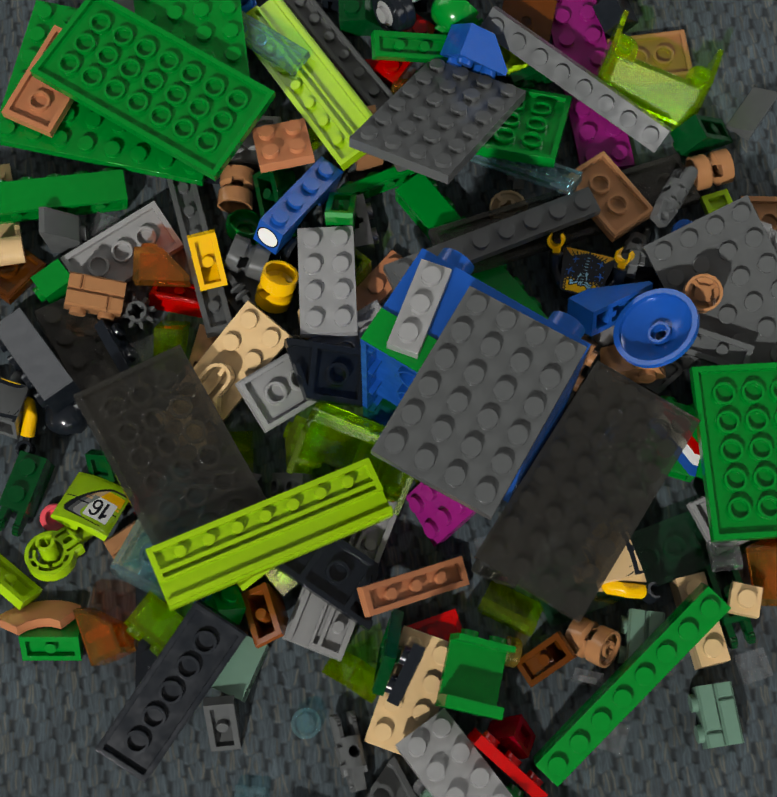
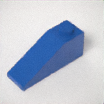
(600, 306)

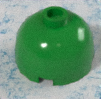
(450, 12)

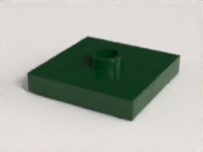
(388, 653)

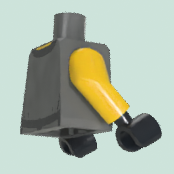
(17, 411)

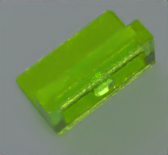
(510, 608)

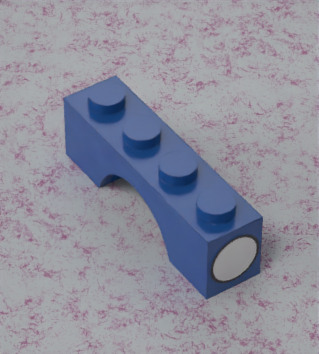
(284, 217)

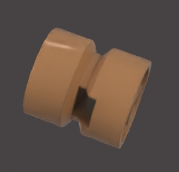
(712, 169)
(236, 188)
(704, 292)
(593, 642)

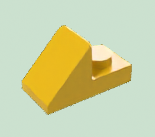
(207, 260)

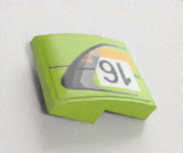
(91, 505)

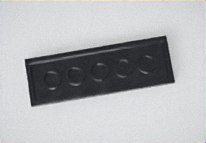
(171, 690)

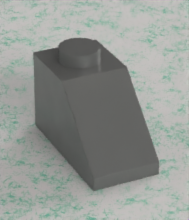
(61, 230)

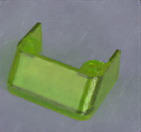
(654, 89)
(344, 439)

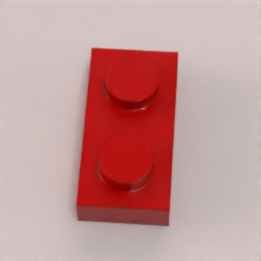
(439, 625)

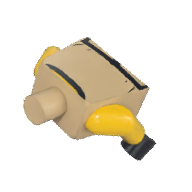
(628, 578)

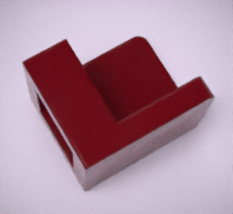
(513, 735)

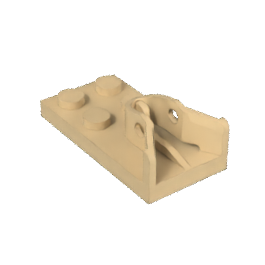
(240, 350)

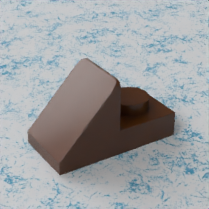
(545, 659)

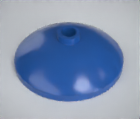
(651, 317)

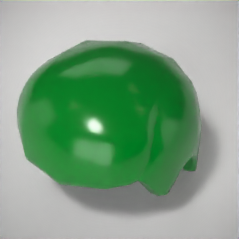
(240, 222)

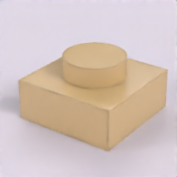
(745, 600)

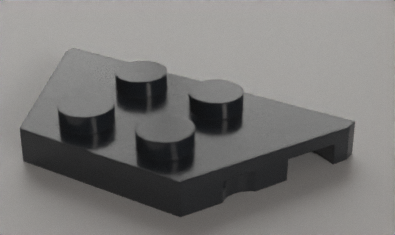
(326, 372)
(334, 576)

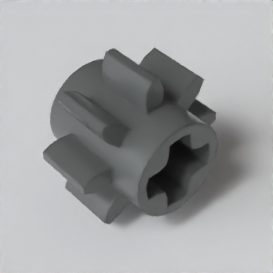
(132, 309)

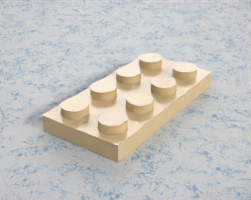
(394, 723)

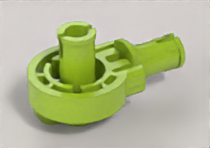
(52, 546)

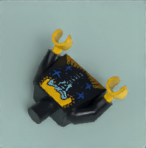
(579, 270)

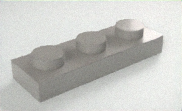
(419, 308)

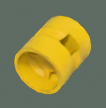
(276, 286)

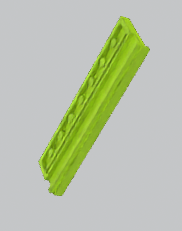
(317, 88)
(268, 533)

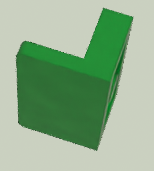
(52, 644)

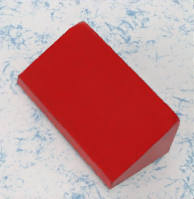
(175, 300)

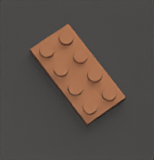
(36, 103)

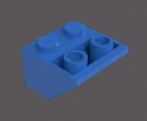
(475, 49)

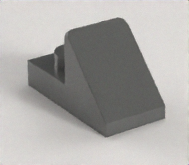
(222, 723)

